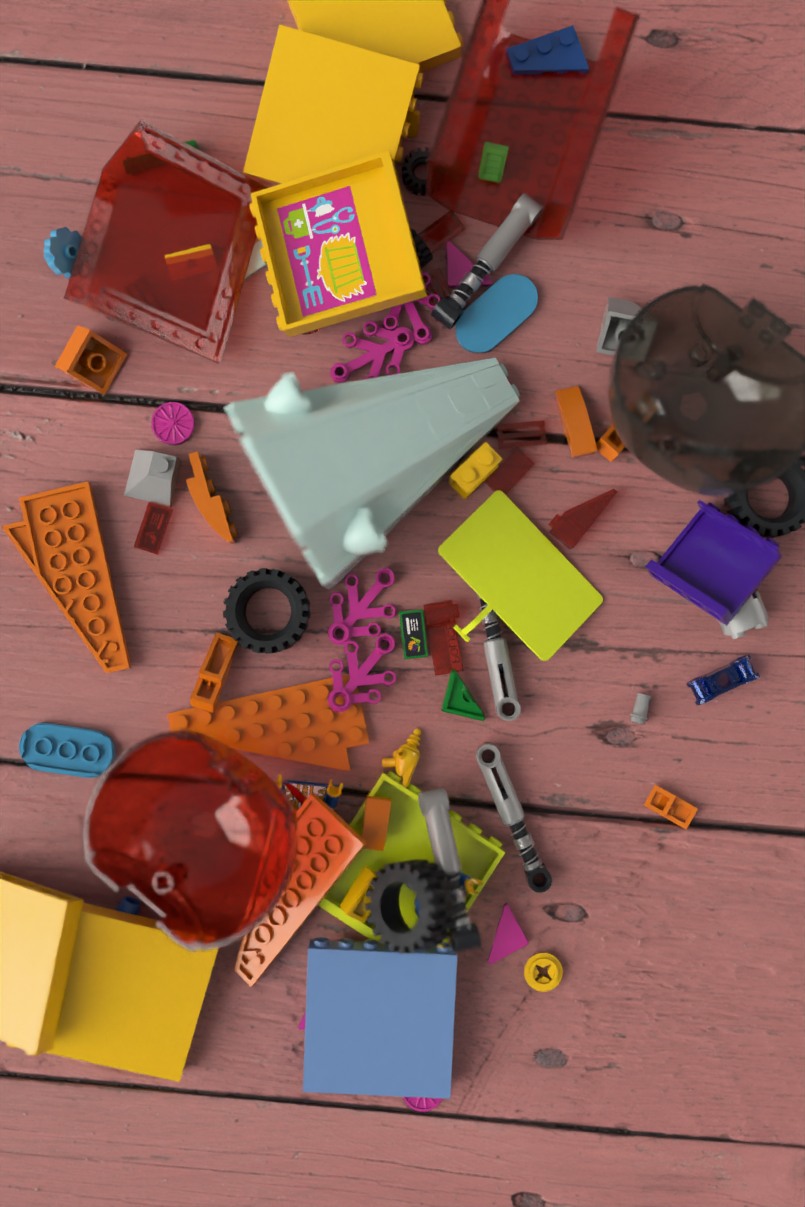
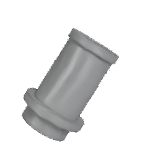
(640, 709)

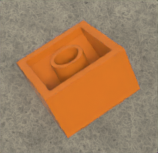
(91, 359)

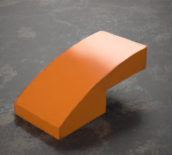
(670, 807)
(375, 822)

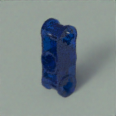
(738, 672)

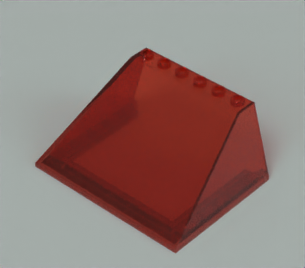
(157, 202)

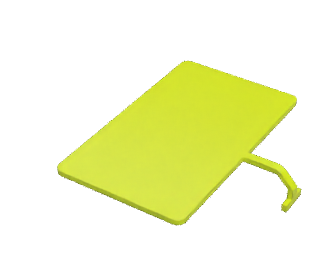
(519, 576)

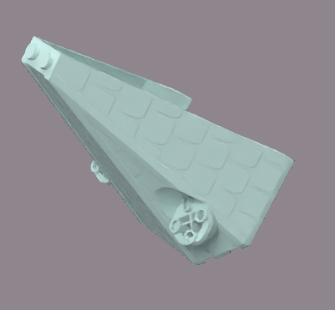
(366, 451)

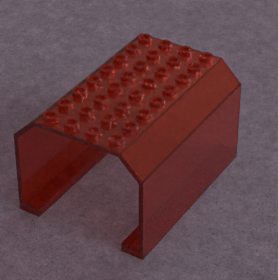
(542, 118)

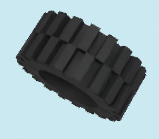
(788, 521)
(236, 611)
(433, 899)

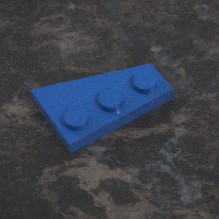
(549, 53)

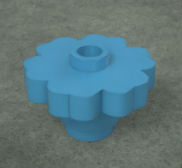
(61, 250)

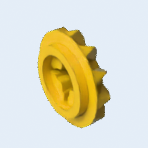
(543, 982)

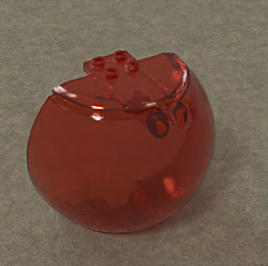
(193, 836)

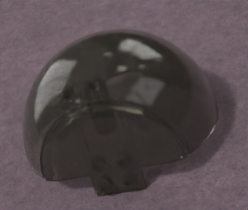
(709, 392)

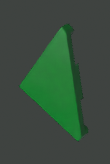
(459, 699)

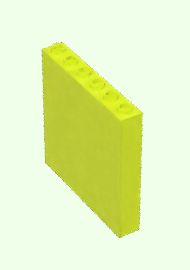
(409, 840)

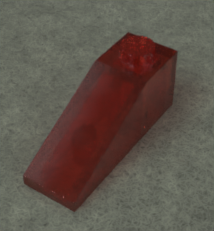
(576, 521)

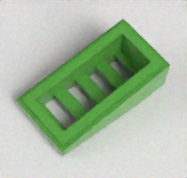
(493, 162)

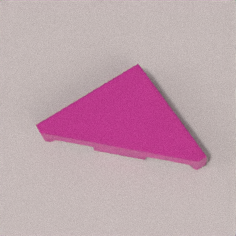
(458, 266)
(507, 937)

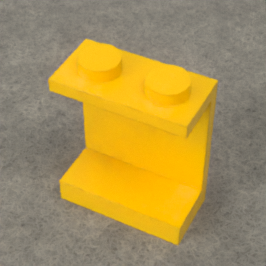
(474, 470)

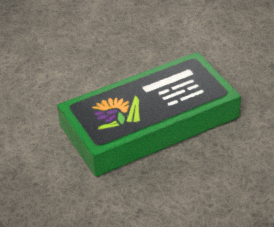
(413, 634)

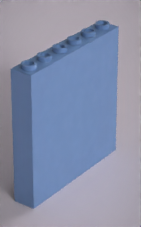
(379, 1019)

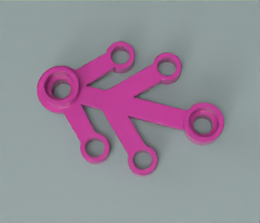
(414, 316)
(375, 351)
(358, 609)
(359, 676)

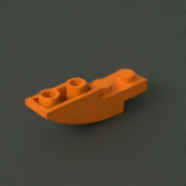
(213, 509)

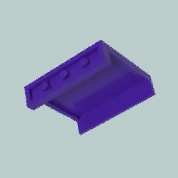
(716, 562)

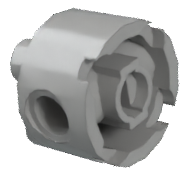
(749, 616)

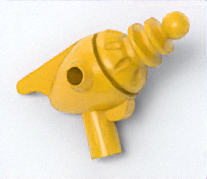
(405, 758)

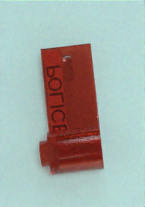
(443, 637)

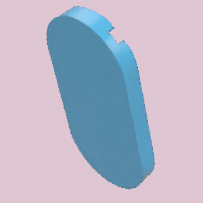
(496, 313)
(67, 750)

